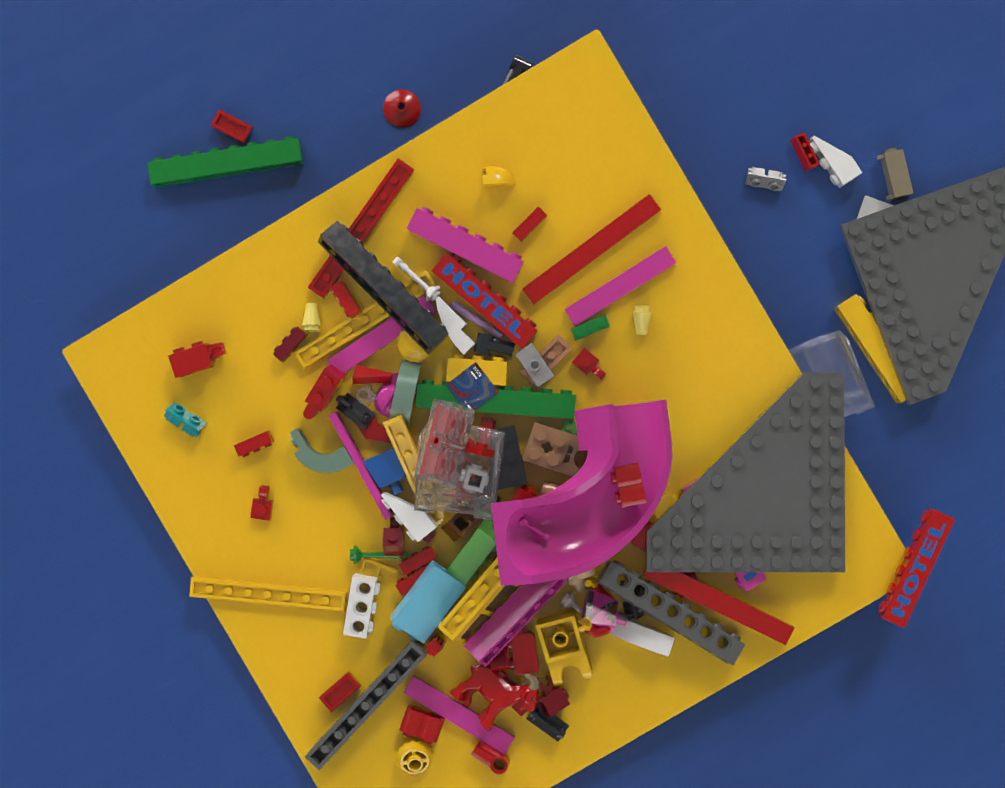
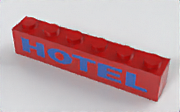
(484, 300)
(916, 567)

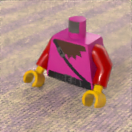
(600, 611)

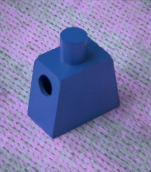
(386, 470)

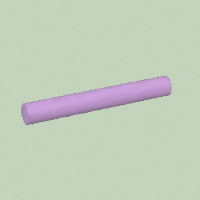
(477, 320)

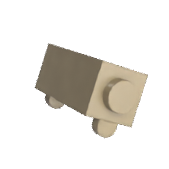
(896, 174)

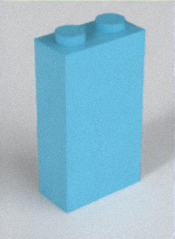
(427, 602)

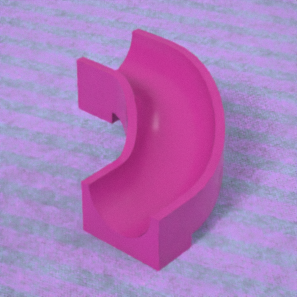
(583, 512)

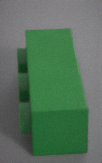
(590, 327)

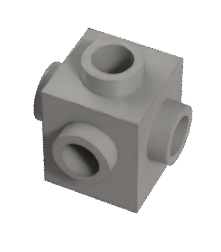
(478, 483)

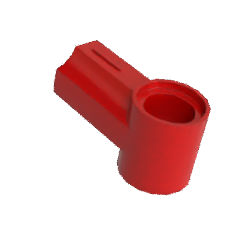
(489, 755)

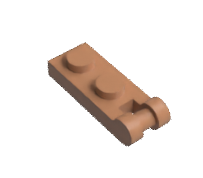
(551, 355)

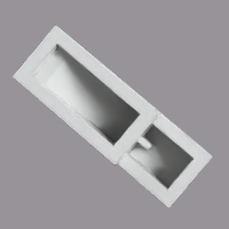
(454, 326)
(645, 637)

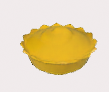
(410, 349)
(414, 757)

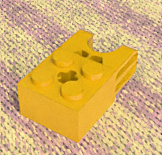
(564, 651)

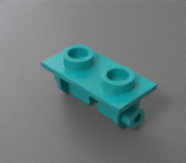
(178, 414)

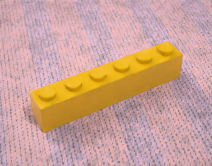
(866, 334)

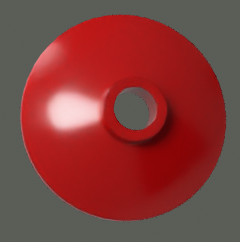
(403, 117)

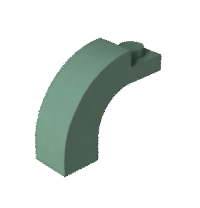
(405, 390)
(318, 461)

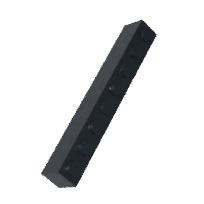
(383, 287)

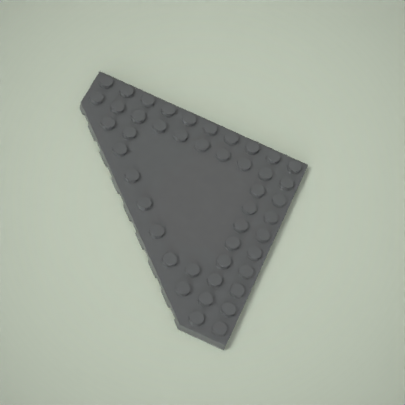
(929, 275)
(769, 496)

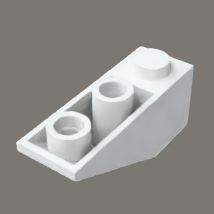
(838, 163)
(417, 522)

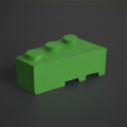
(474, 553)

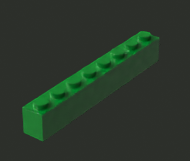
(226, 162)
(506, 400)

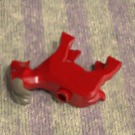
(497, 691)

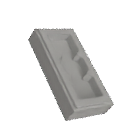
(534, 365)

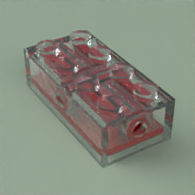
(444, 443)

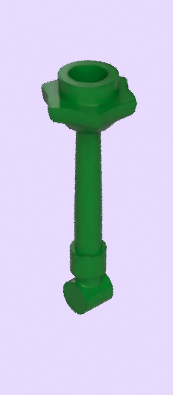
(356, 555)

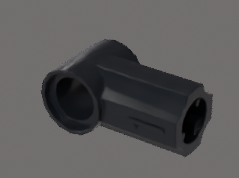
(517, 67)
(490, 346)

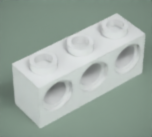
(354, 613)

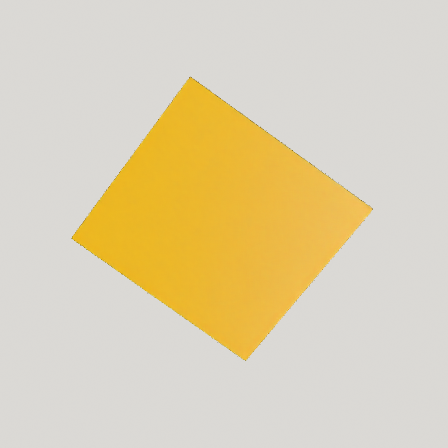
(584, 157)

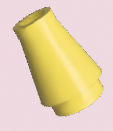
(642, 318)
(311, 319)

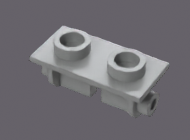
(757, 178)

